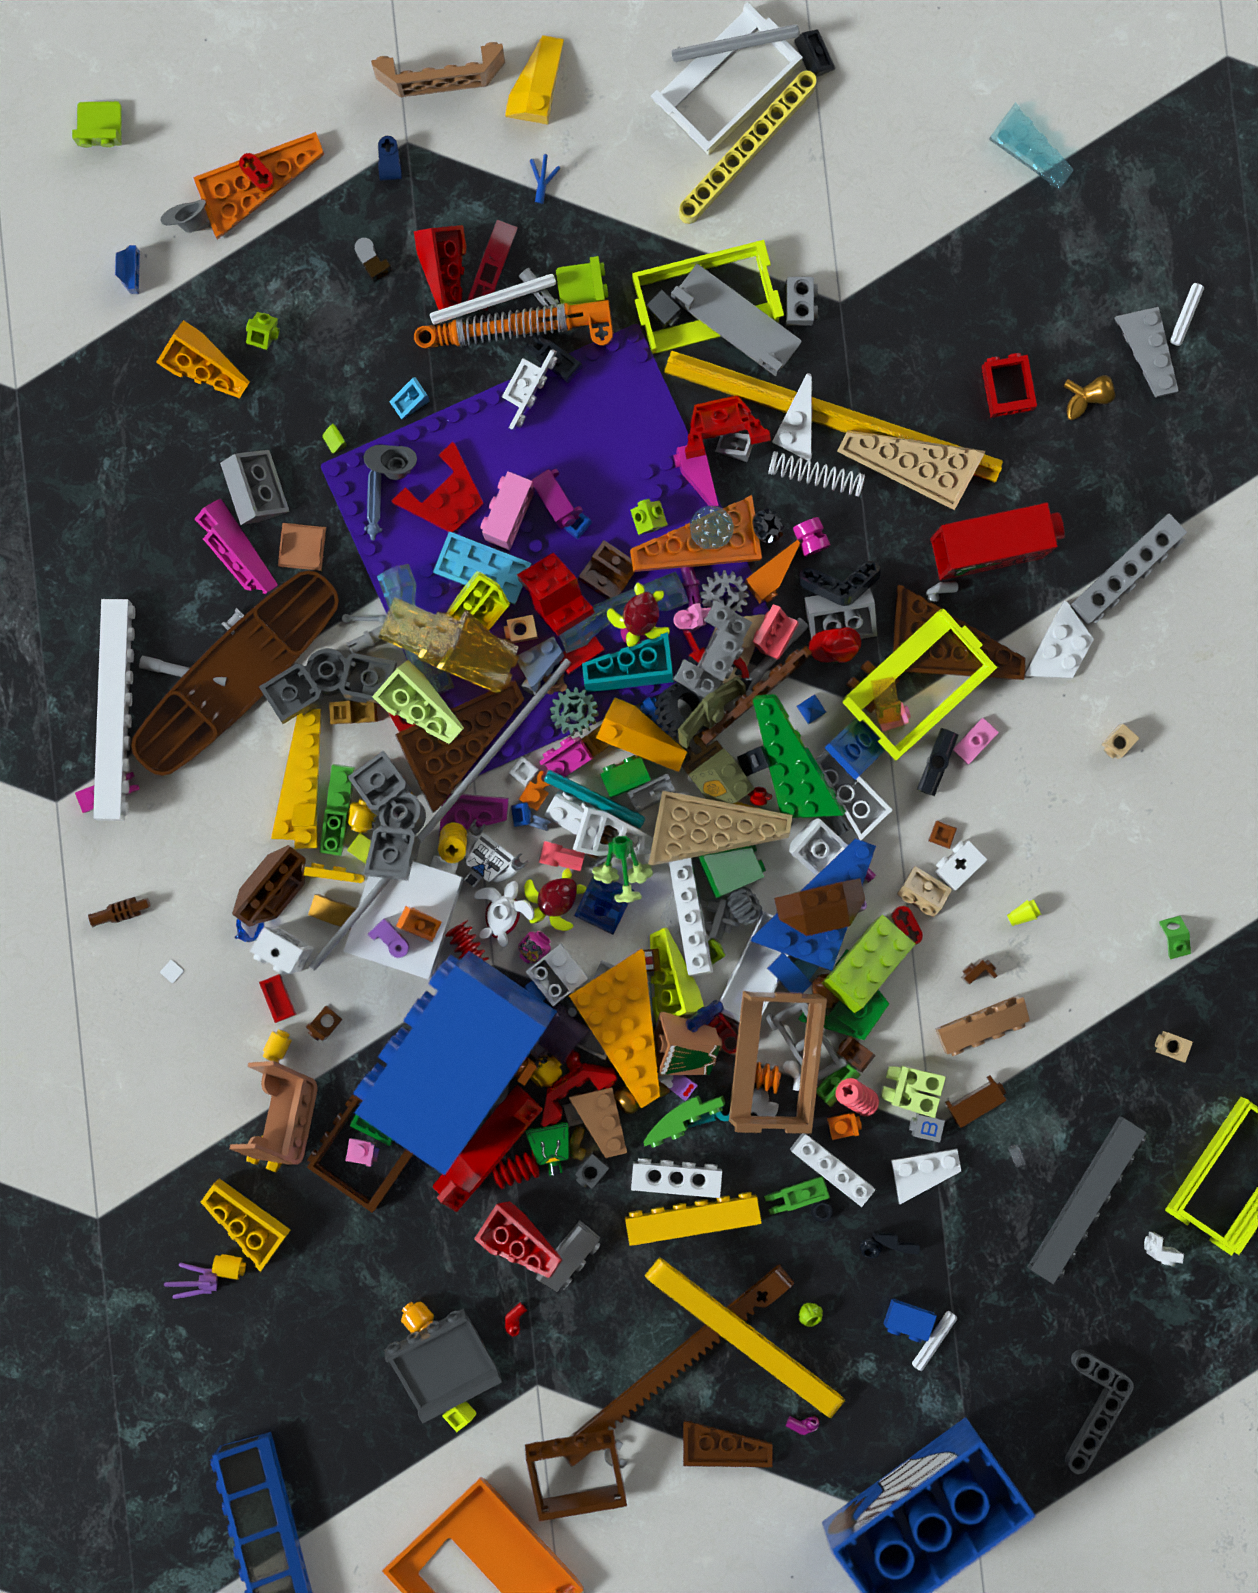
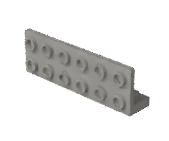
(736, 319)

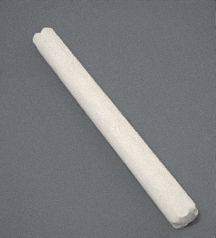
(492, 299)

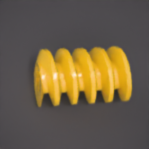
(452, 842)

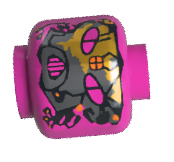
(534, 947)

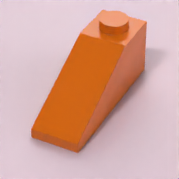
(768, 578)

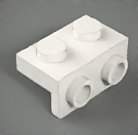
(567, 811)
(1166, 1255)

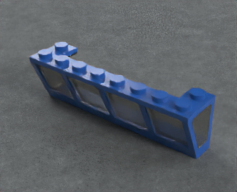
(260, 1516)

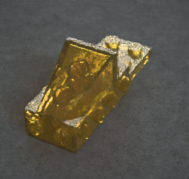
(451, 644)

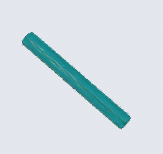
(594, 799)

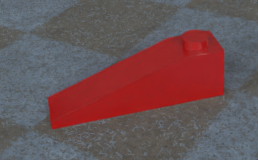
(441, 259)

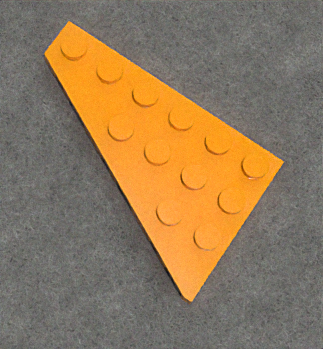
(620, 1018)

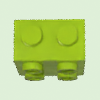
(98, 124)
(582, 282)

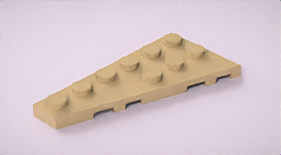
(926, 467)

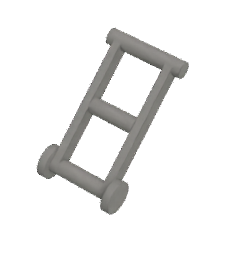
(775, 1023)

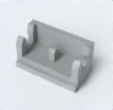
(650, 793)

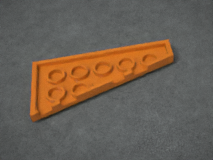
(233, 196)
(679, 549)

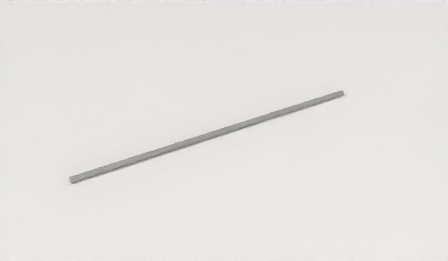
(445, 808)

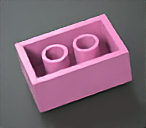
(507, 510)

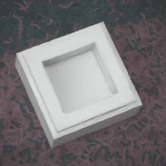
(524, 771)

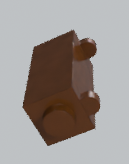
(977, 1102)

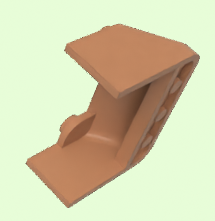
(288, 1115)

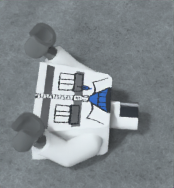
(488, 858)

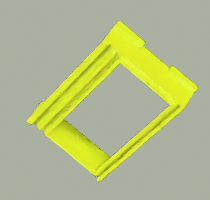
(697, 331)
(901, 660)
(1247, 1221)

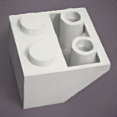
(557, 974)

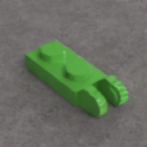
(799, 1195)

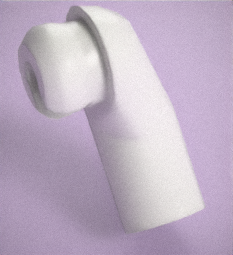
(795, 1071)

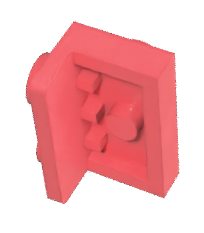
(774, 632)

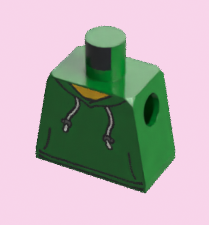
(550, 1145)

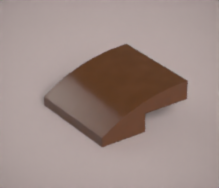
(607, 571)

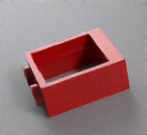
(1011, 407)

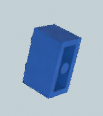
(909, 1320)

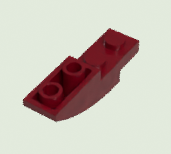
(493, 260)

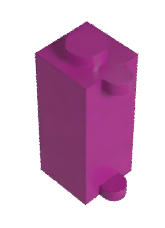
(556, 499)

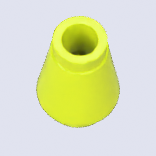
(1024, 913)

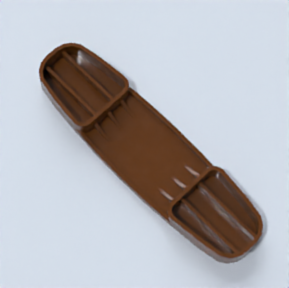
(259, 650)

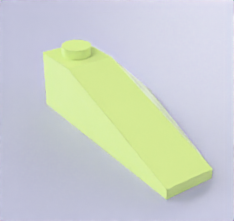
(415, 699)

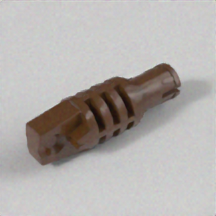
(119, 911)

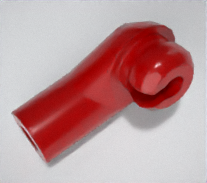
(573, 1061)
(512, 1319)

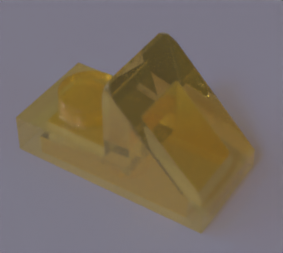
(886, 700)

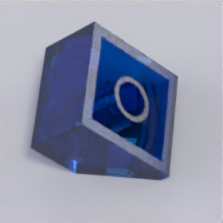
(600, 906)

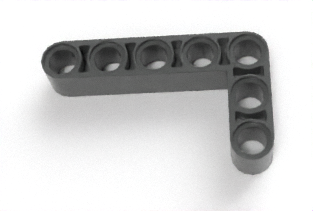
(1099, 1410)

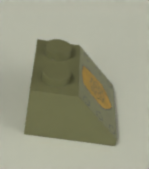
(721, 779)

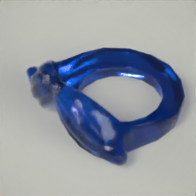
(242, 935)

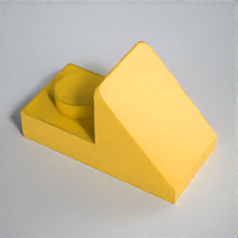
(305, 826)

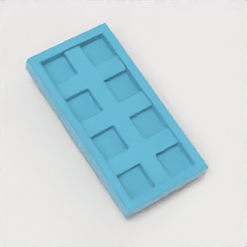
(464, 557)

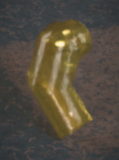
(575, 1142)

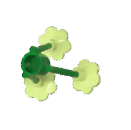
(621, 847)

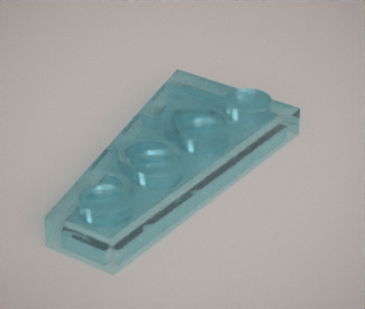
(1029, 146)

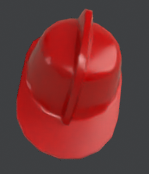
(835, 645)

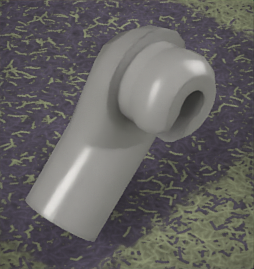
(941, 587)

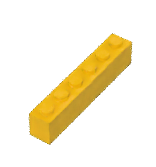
(692, 1219)

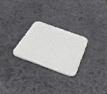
(171, 971)

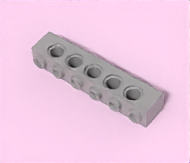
(1166, 527)

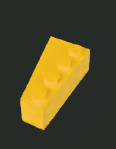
(246, 1222)

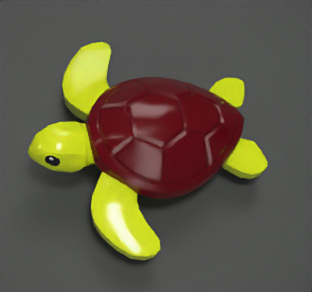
(639, 616)
(554, 899)

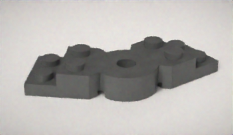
(304, 687)
(388, 795)

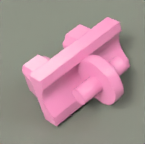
(691, 618)

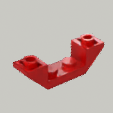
(600, 1076)

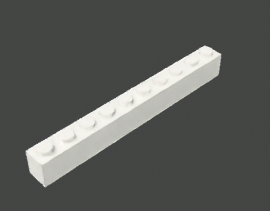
(112, 710)

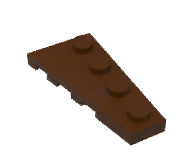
(720, 1448)

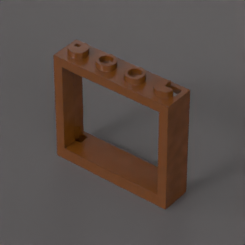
(327, 1140)
(579, 1502)

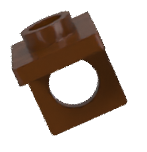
(316, 1028)

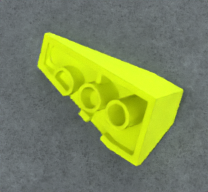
(673, 987)

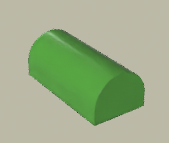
(827, 1089)

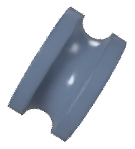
(540, 823)

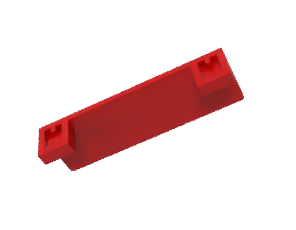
(486, 1148)

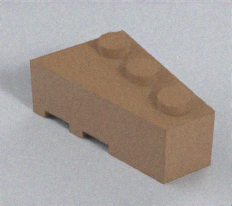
(602, 1119)

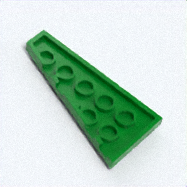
(793, 769)

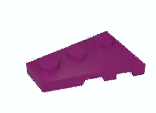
(469, 807)

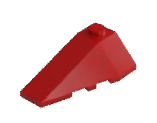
(515, 1237)

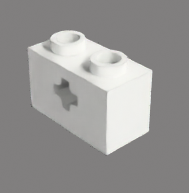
(972, 861)

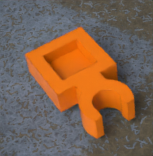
(535, 793)

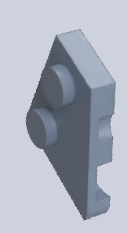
(540, 661)

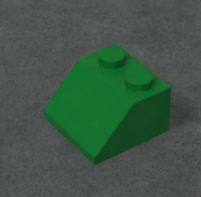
(625, 777)

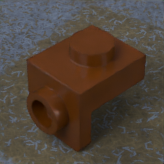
(972, 970)
(855, 1053)

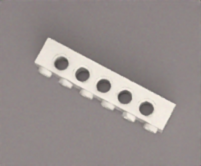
(690, 917)

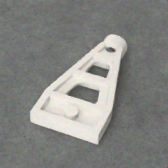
(591, 831)

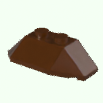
(270, 887)
(821, 907)

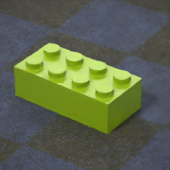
(868, 963)

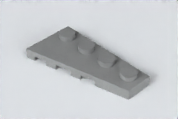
(1148, 342)

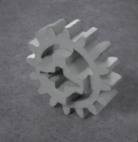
(733, 595)

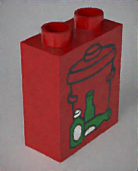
(996, 541)

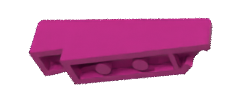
(234, 548)

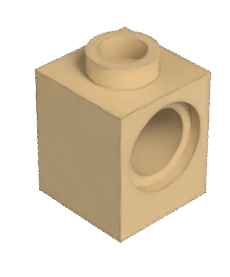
(530, 633)
(1126, 735)
(1181, 1051)

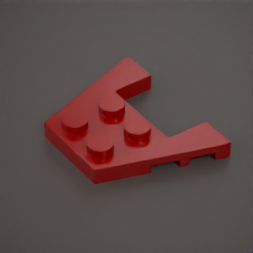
(722, 418)
(451, 502)

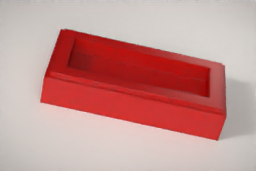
(277, 998)

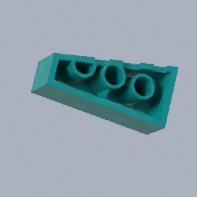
(631, 667)

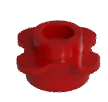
(759, 796)

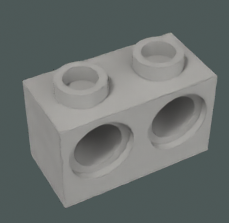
(795, 300)

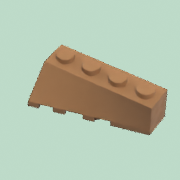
(983, 1024)

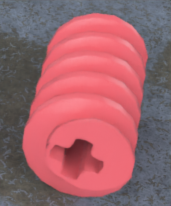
(857, 1097)

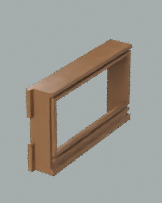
(746, 1063)

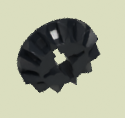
(761, 527)

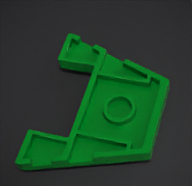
(854, 1024)

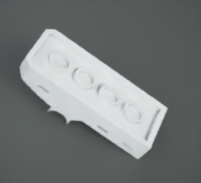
(750, 974)

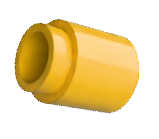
(277, 1045)
(229, 1266)

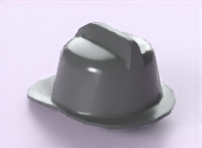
(188, 216)
(393, 461)

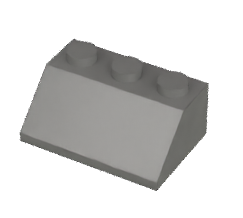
(254, 486)
(827, 615)
(573, 1251)

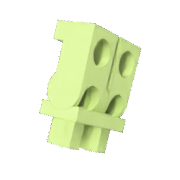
(907, 1089)

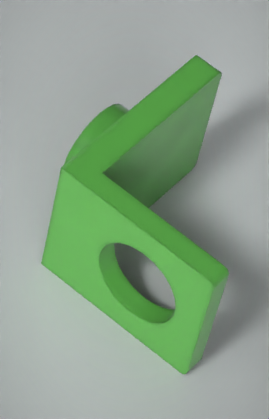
(1178, 939)

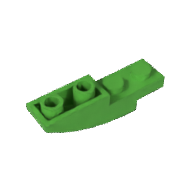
(337, 810)
(675, 1121)

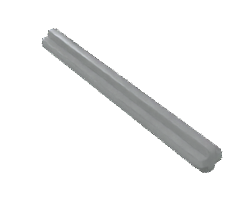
(735, 43)

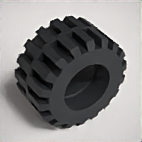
(668, 708)

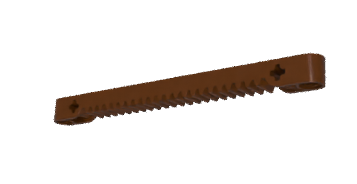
(774, 1283)

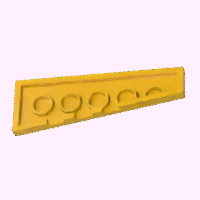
(301, 773)

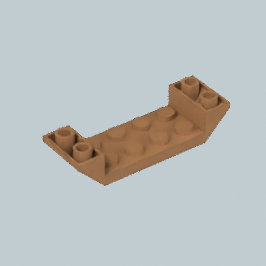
(440, 80)

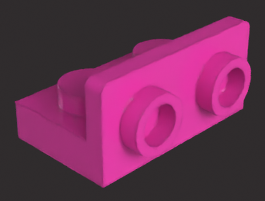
(568, 757)

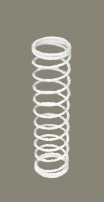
(772, 470)

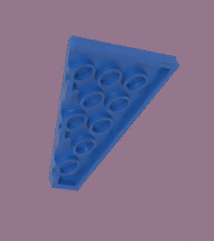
(823, 947)

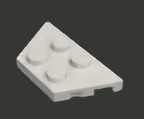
(1061, 647)

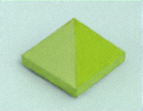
(716, 951)

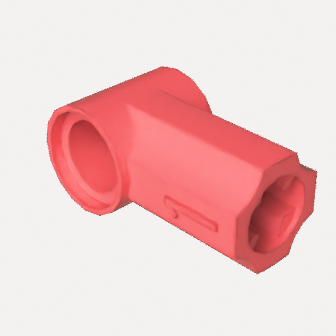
(556, 856)

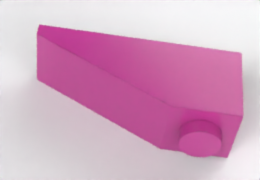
(698, 474)

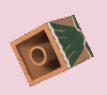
(684, 1051)

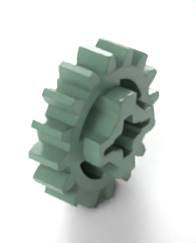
(568, 717)

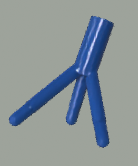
(542, 182)

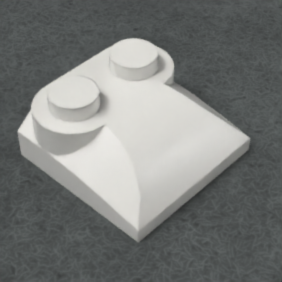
(816, 846)

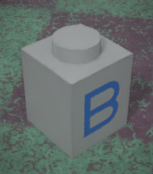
(927, 1127)

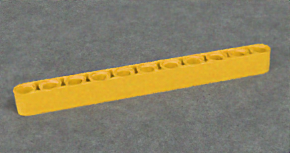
(744, 1337)

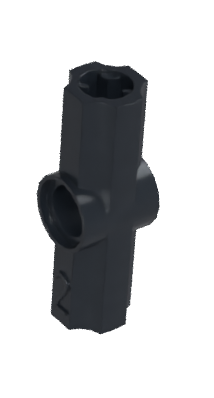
(943, 748)

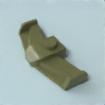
(710, 709)

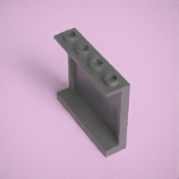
(443, 1365)

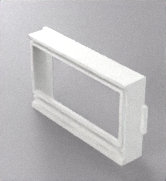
(702, 67)

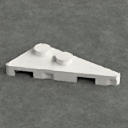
(795, 430)

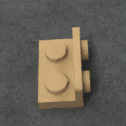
(924, 892)

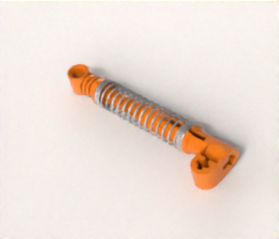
(521, 324)

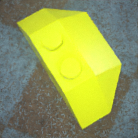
(482, 599)

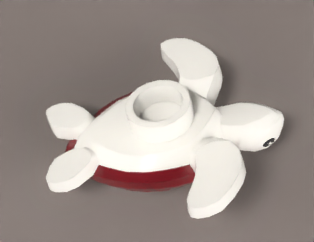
(503, 911)

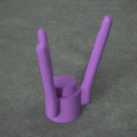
(206, 1283)

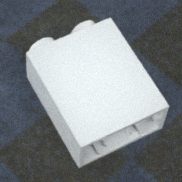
(429, 890)

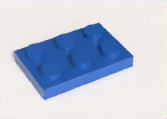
(855, 748)

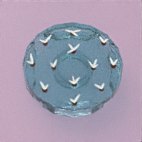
(711, 527)

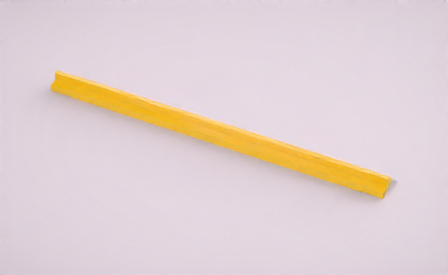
(822, 411)

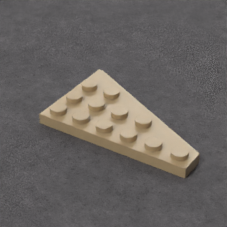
(703, 826)

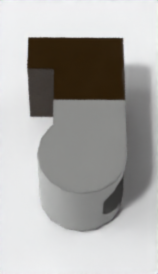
(366, 253)

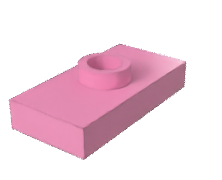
(975, 741)

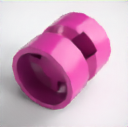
(811, 536)

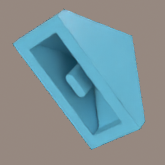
(409, 398)

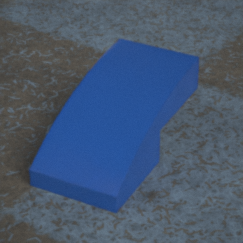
(789, 975)

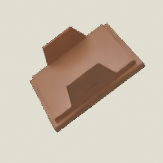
(302, 546)

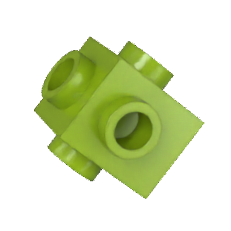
(262, 330)
(648, 516)

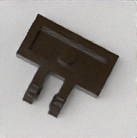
(702, 757)

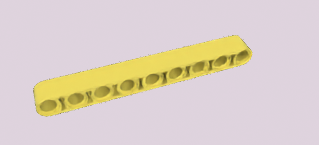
(750, 137)

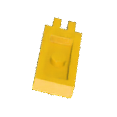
(337, 873)

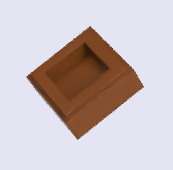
(942, 834)

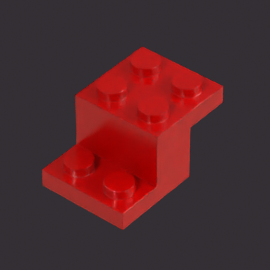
(555, 594)

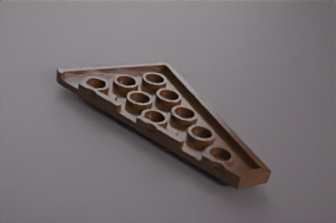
(745, 702)
(442, 765)

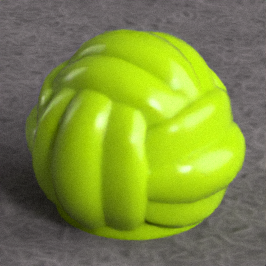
(810, 1314)

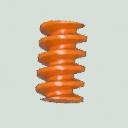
(767, 1077)

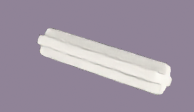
(1186, 314)
(934, 1341)

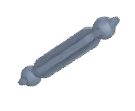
(373, 504)

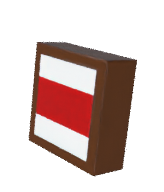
(652, 960)

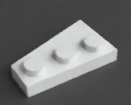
(923, 1171)

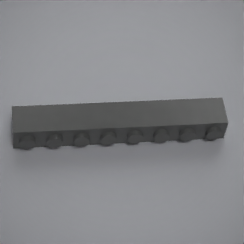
(1087, 1199)

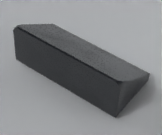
(814, 53)

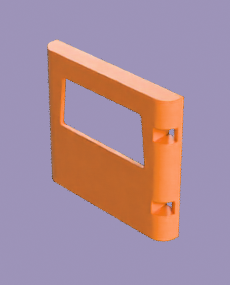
(494, 1541)

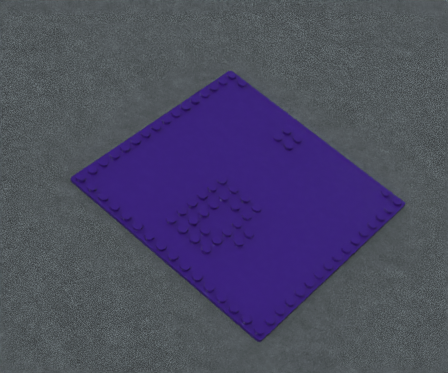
(613, 447)

